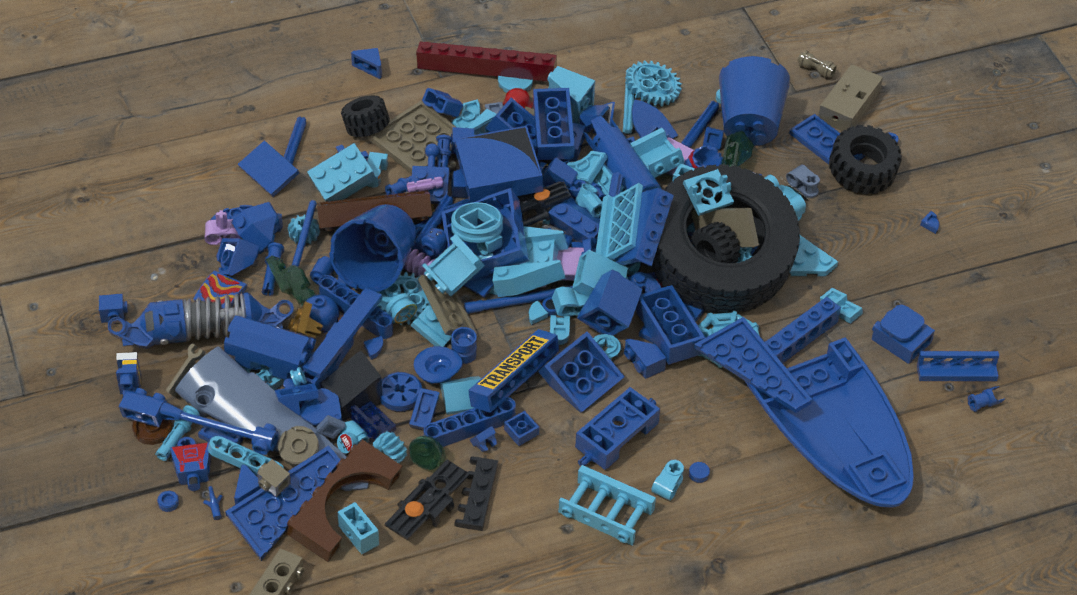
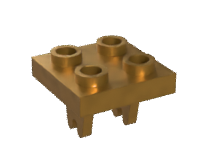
(303, 323)

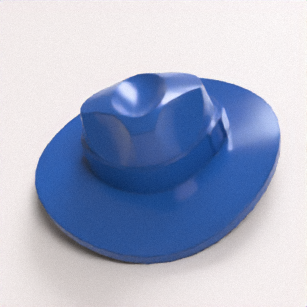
(437, 364)

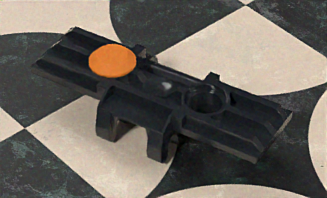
(543, 200)
(414, 513)

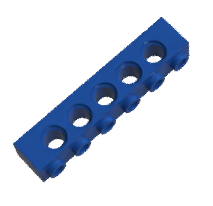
(804, 329)

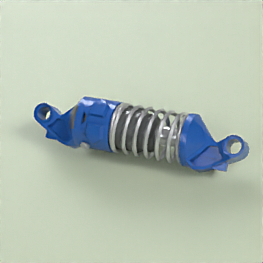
(181, 319)

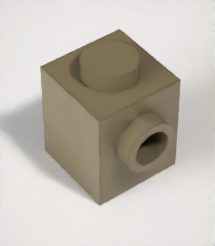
(273, 478)

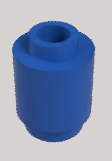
(322, 267)

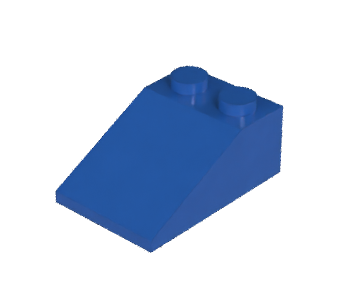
(513, 116)

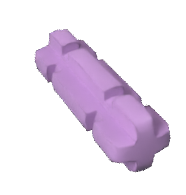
(425, 184)

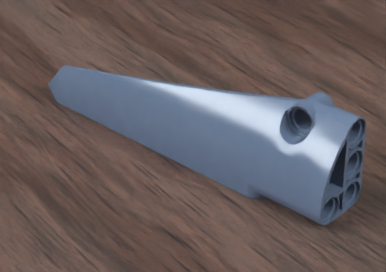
(242, 399)

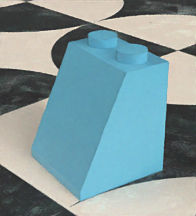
(581, 89)

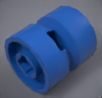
(464, 343)

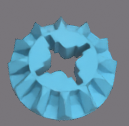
(612, 342)

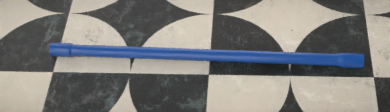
(480, 305)

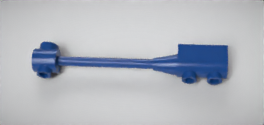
(154, 409)

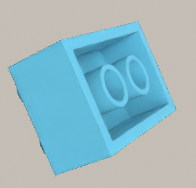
(342, 174)

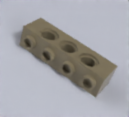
(272, 580)

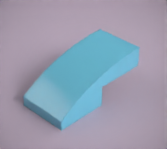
(849, 311)

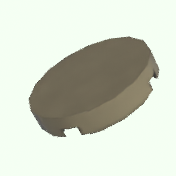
(297, 445)

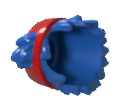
(703, 156)

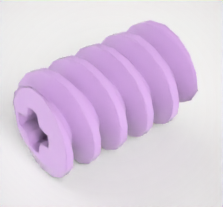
(415, 262)

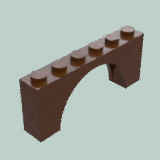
(361, 465)

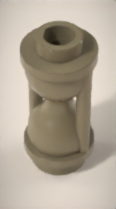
(824, 67)

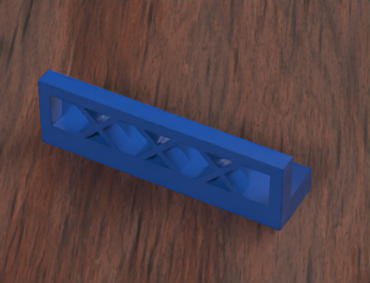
(957, 368)

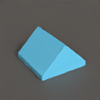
(456, 394)

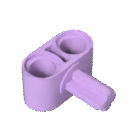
(219, 229)

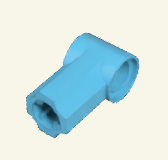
(588, 199)

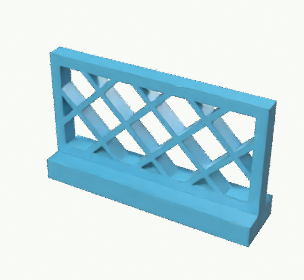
(611, 222)

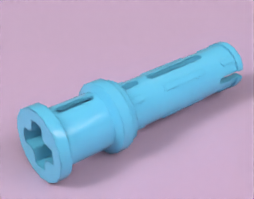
(179, 429)

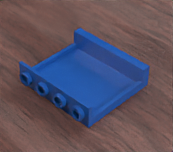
(652, 218)

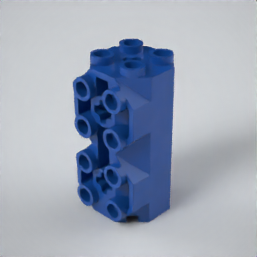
(260, 344)

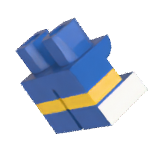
(128, 372)

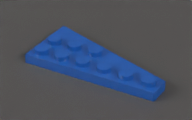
(749, 357)
(264, 517)

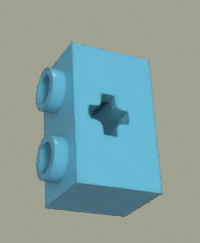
(358, 528)

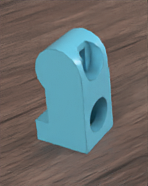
(377, 162)

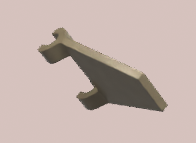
(189, 363)

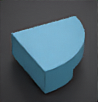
(537, 313)

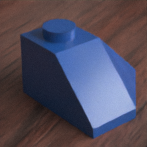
(257, 225)
(236, 255)

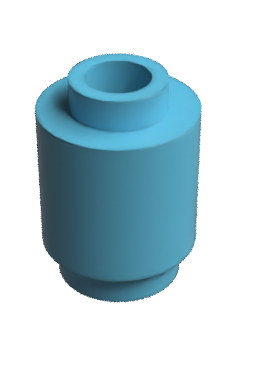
(353, 427)

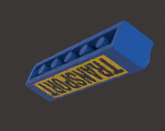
(513, 370)

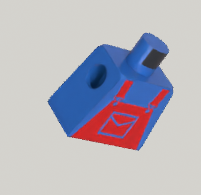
(191, 464)

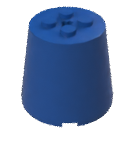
(753, 97)
(373, 247)

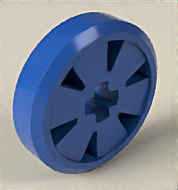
(403, 382)

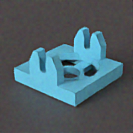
(691, 188)

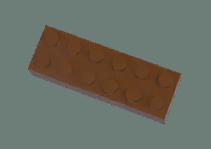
(338, 212)

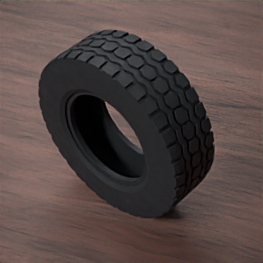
(729, 285)

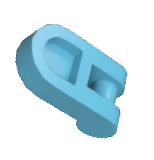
(560, 327)

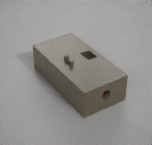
(850, 98)

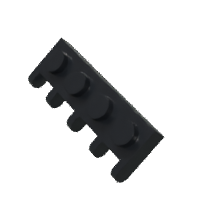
(479, 494)

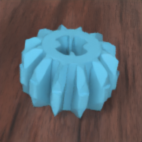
(295, 228)
(391, 446)

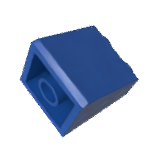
(611, 304)

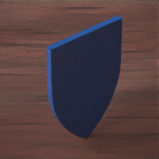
(646, 116)

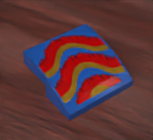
(220, 285)

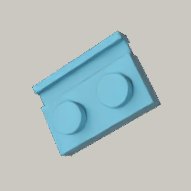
(430, 328)

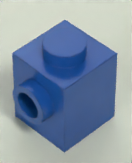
(112, 306)

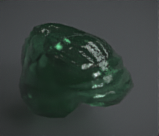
(427, 452)

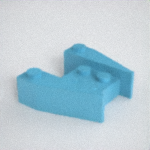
(539, 270)

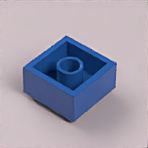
(521, 428)

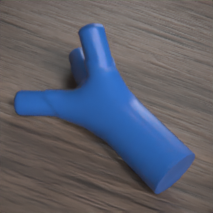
(214, 504)

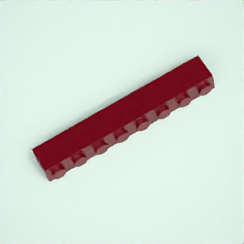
(485, 61)

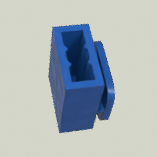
(903, 333)

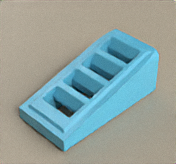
(482, 121)

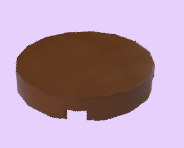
(151, 434)

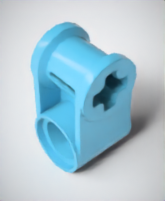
(669, 480)

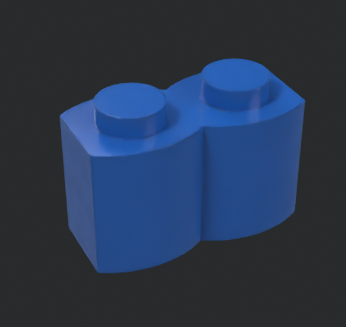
(442, 102)

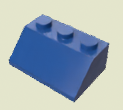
(574, 220)

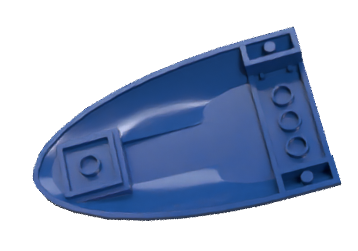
(848, 428)

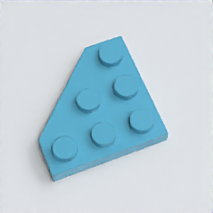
(812, 260)

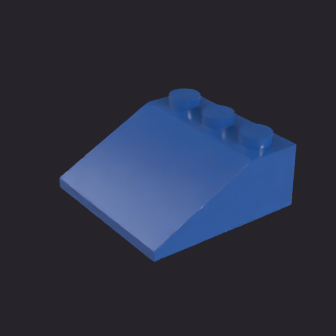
(581, 372)

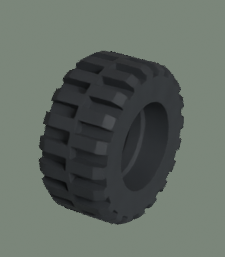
(862, 176)

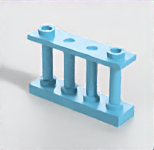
(612, 488)

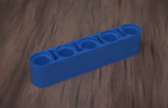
(378, 322)
(470, 423)

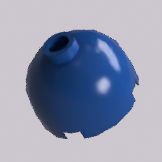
(324, 311)

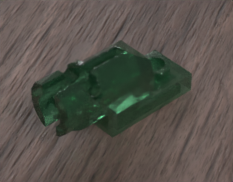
(291, 280)

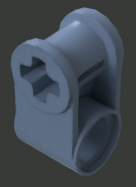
(804, 181)

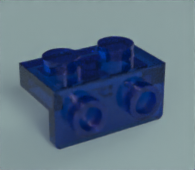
(372, 420)

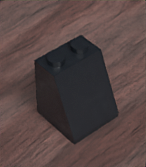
(355, 384)

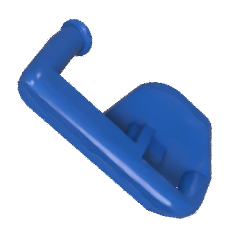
(320, 407)

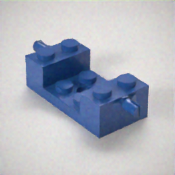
(602, 439)

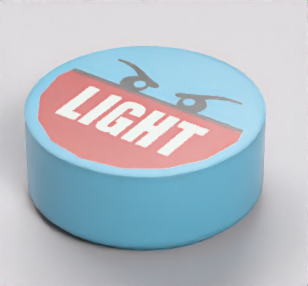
(346, 441)

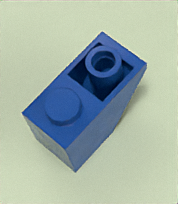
(645, 356)

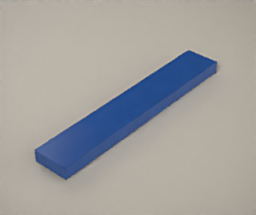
(342, 333)

